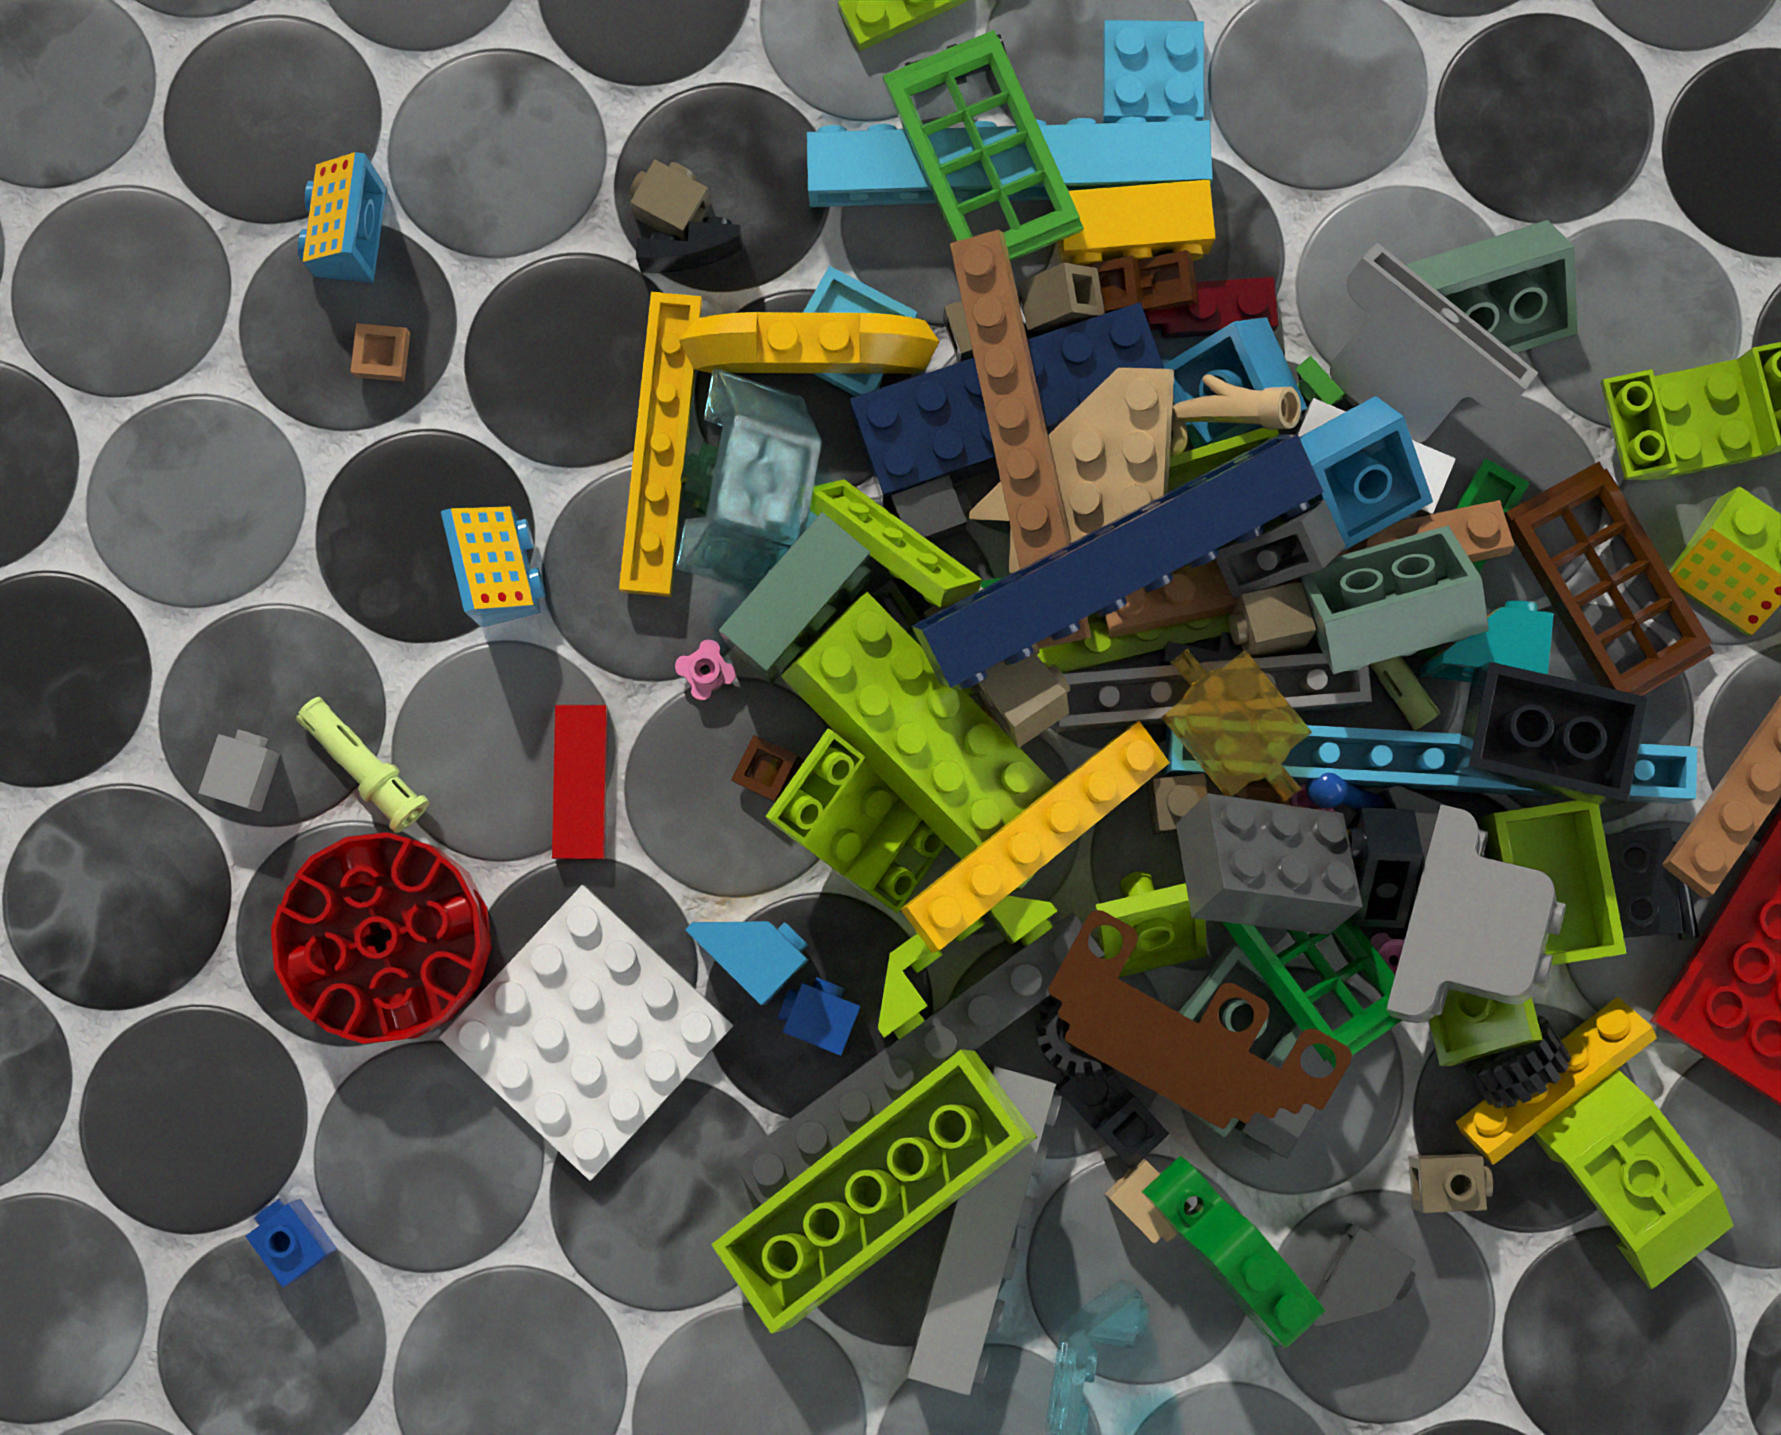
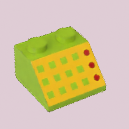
(1734, 561)

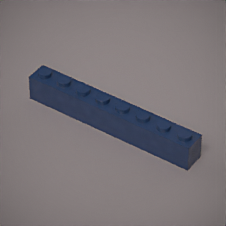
(1118, 560)

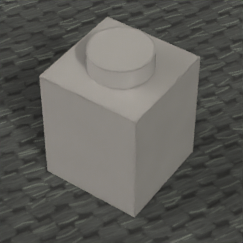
(240, 770)

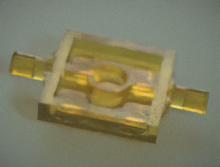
(1236, 724)

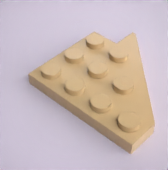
(1106, 453)

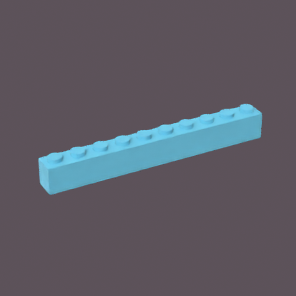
(1429, 759)

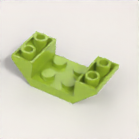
(1696, 415)
(856, 823)
(901, 1002)
(1638, 1176)

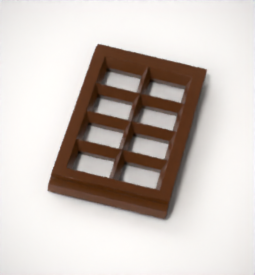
(1558, 502)

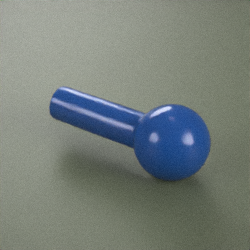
(1331, 790)

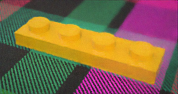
(1595, 1051)

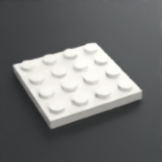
(586, 1032)

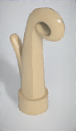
(1233, 404)

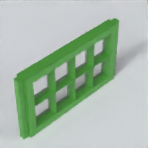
(945, 68)

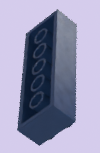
(939, 418)

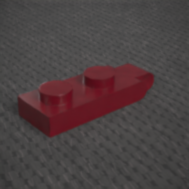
(1219, 306)

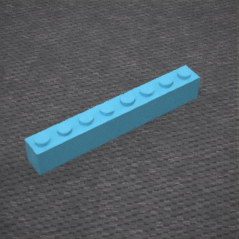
(882, 168)

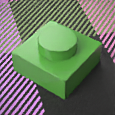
(1317, 383)

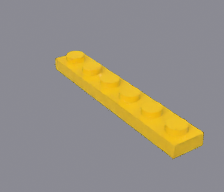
(659, 448)
(1034, 837)

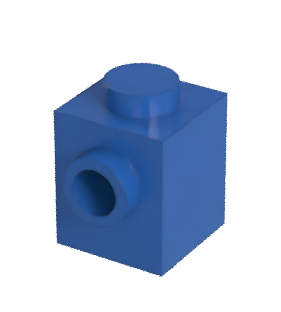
(819, 1015)
(289, 1240)

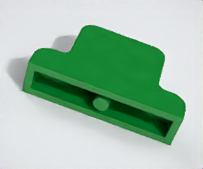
(1235, 1254)

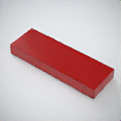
(580, 782)

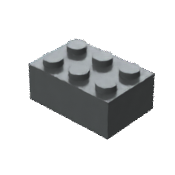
(1268, 864)

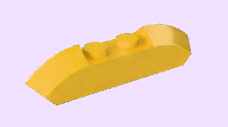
(809, 343)

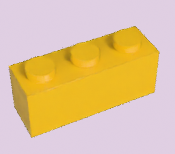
(1141, 222)

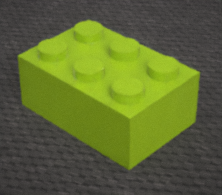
(1572, 851)

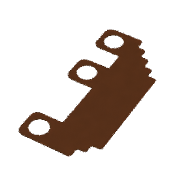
(1182, 1060)

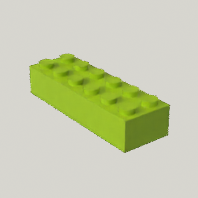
(915, 732)
(873, 1190)

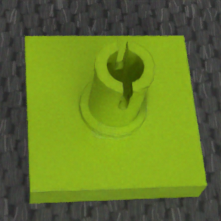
(1162, 923)
(1481, 1027)

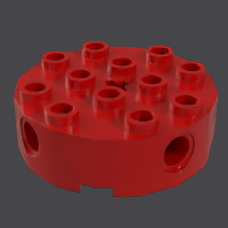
(329, 929)

